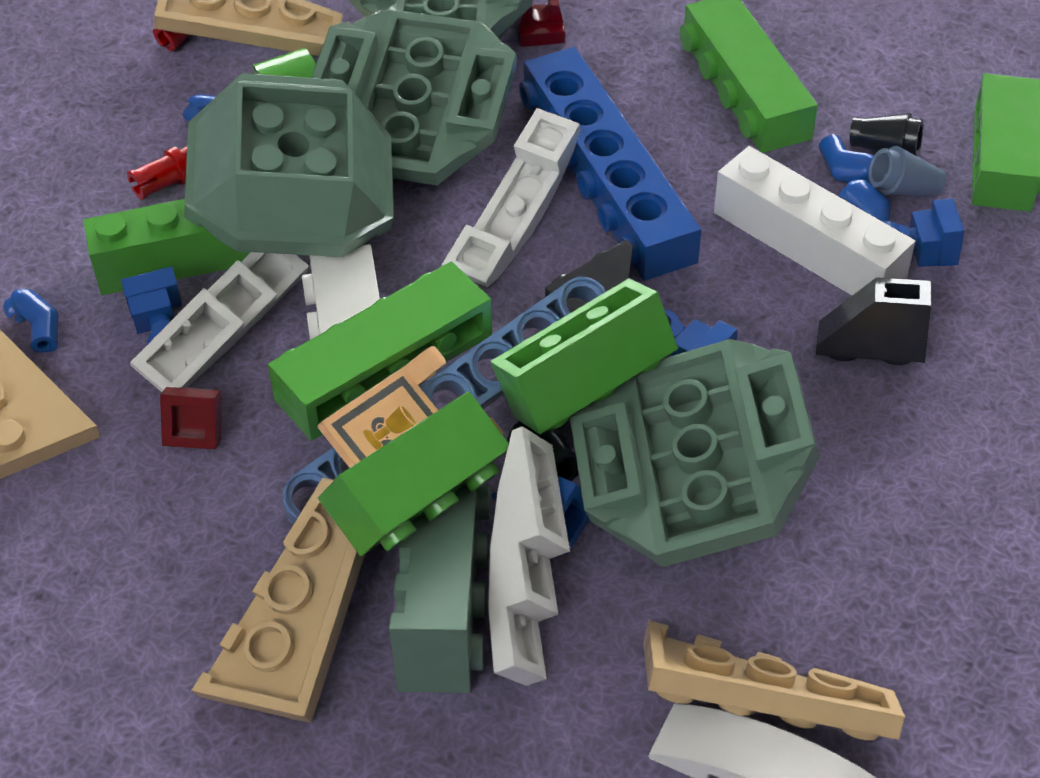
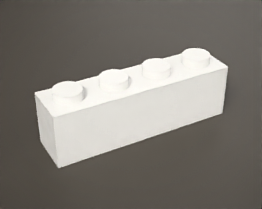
(809, 223)
(339, 288)

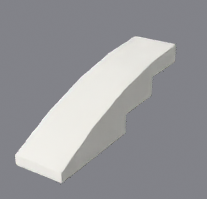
(217, 319)
(525, 536)

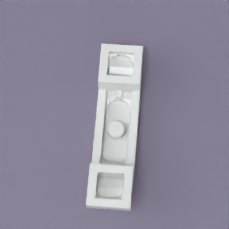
(519, 200)
(733, 746)

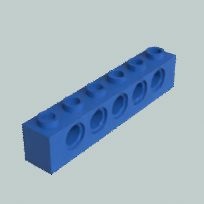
(614, 165)

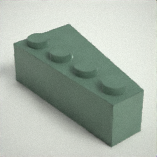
(440, 598)

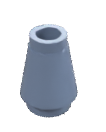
(902, 173)

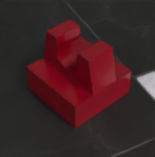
(541, 25)
(191, 417)

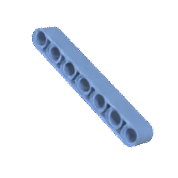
(462, 375)

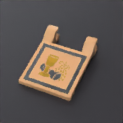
(384, 410)

